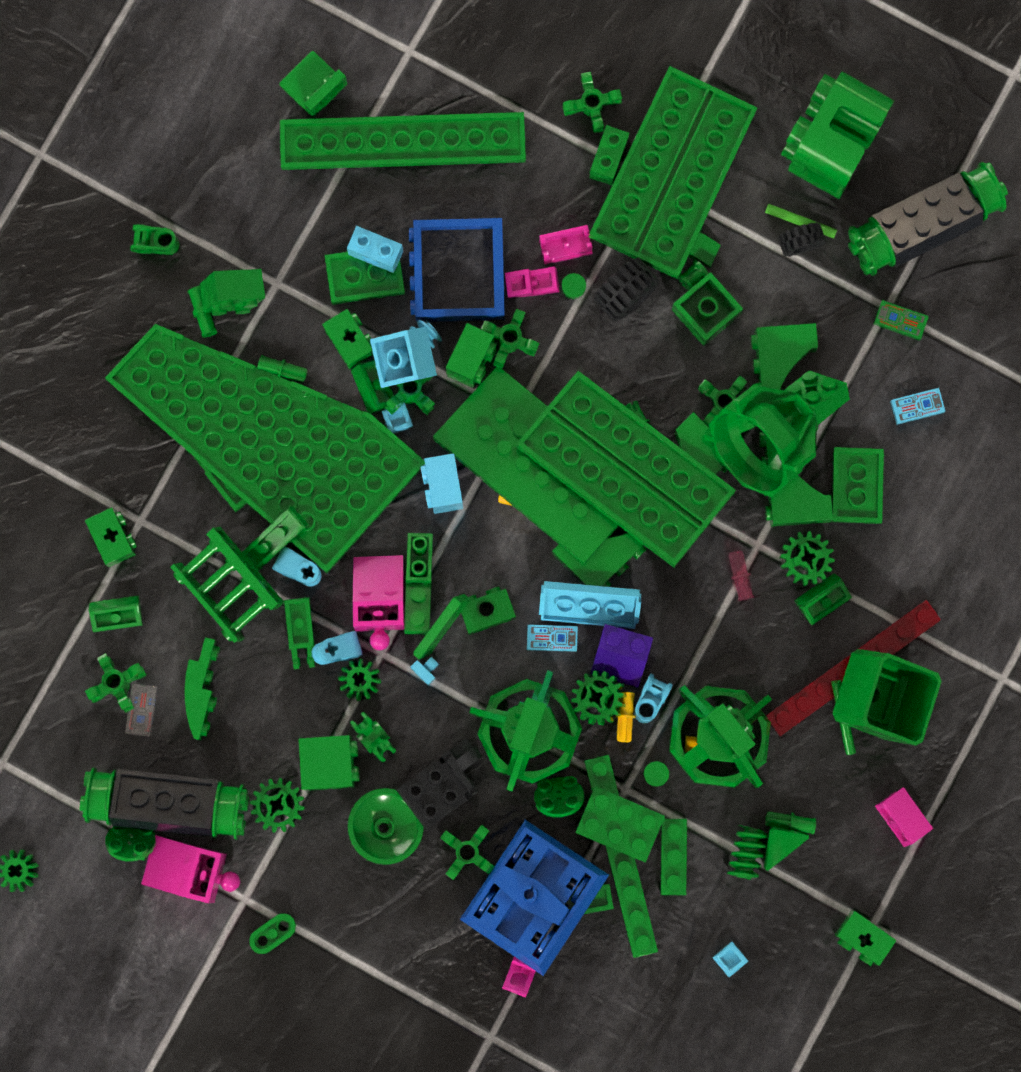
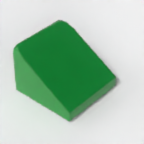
(704, 250)

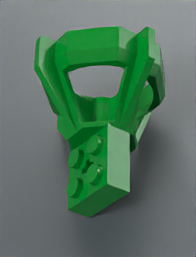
(787, 419)
(528, 730)
(721, 736)

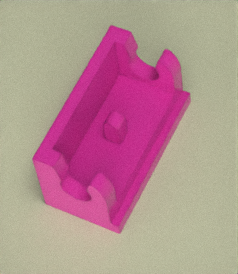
(565, 244)
(904, 817)

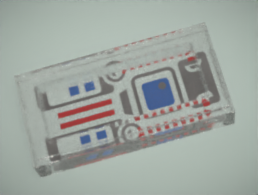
(141, 717)

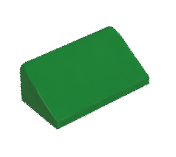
(369, 387)
(823, 598)
(115, 613)

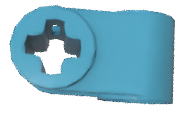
(294, 565)
(340, 648)
(652, 697)

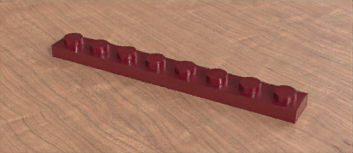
(821, 691)

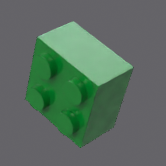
(232, 291)
(707, 309)
(470, 356)

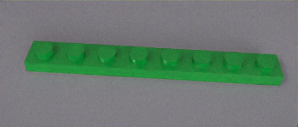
(625, 872)

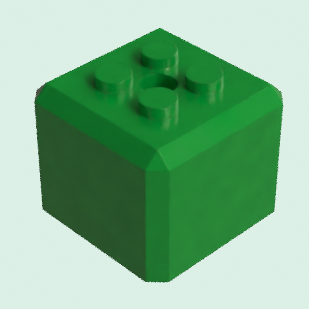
(901, 699)

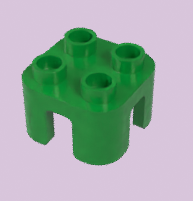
(844, 125)

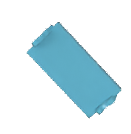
(590, 604)

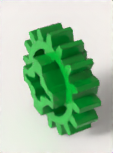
(803, 547)
(607, 711)
(267, 799)

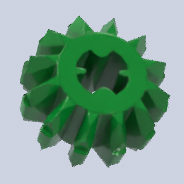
(351, 681)
(18, 880)

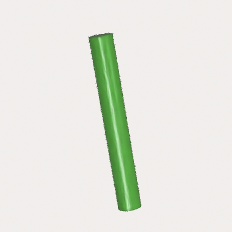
(797, 219)

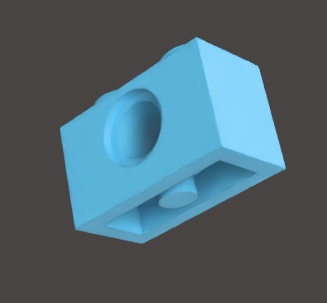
(375, 249)

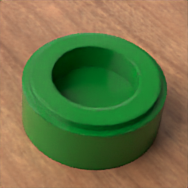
(573, 286)
(656, 774)

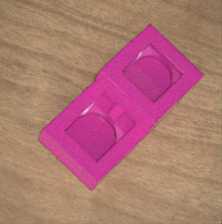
(532, 283)
(519, 977)

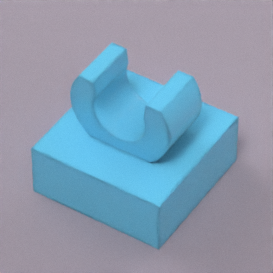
(424, 671)

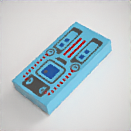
(917, 406)
(552, 638)

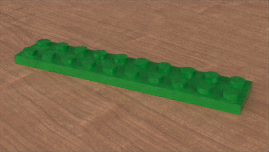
(402, 141)

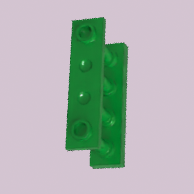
(251, 580)

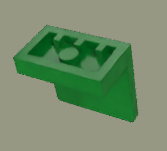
(313, 83)

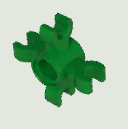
(573, 106)
(526, 345)
(710, 391)
(423, 402)
(110, 673)
(373, 737)
(457, 845)

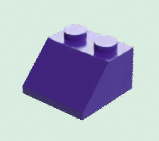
(622, 654)

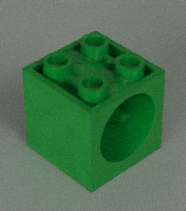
(328, 762)

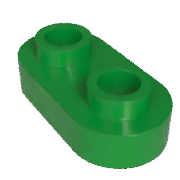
(273, 933)

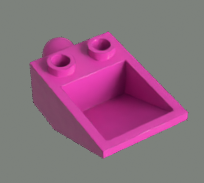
(378, 593)
(184, 868)

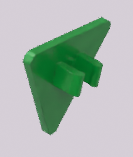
(781, 844)

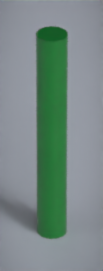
(845, 730)

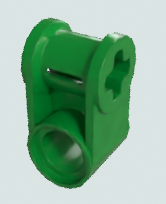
(149, 239)

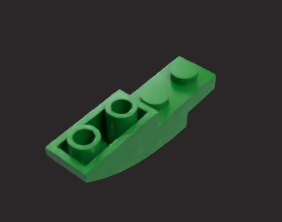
(418, 583)
(197, 698)

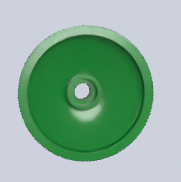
(386, 808)

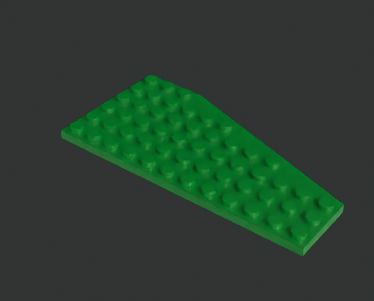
(270, 439)

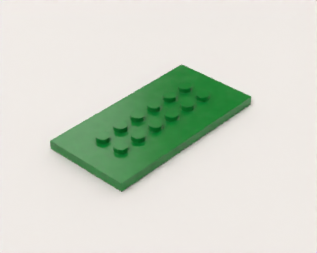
(673, 172)
(485, 440)
(625, 468)

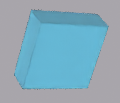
(398, 421)
(730, 959)

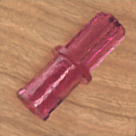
(740, 575)

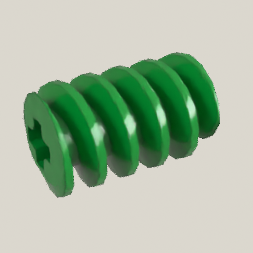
(747, 853)

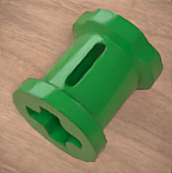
(692, 275)

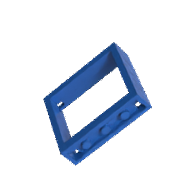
(415, 260)

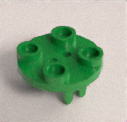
(562, 804)
(130, 843)

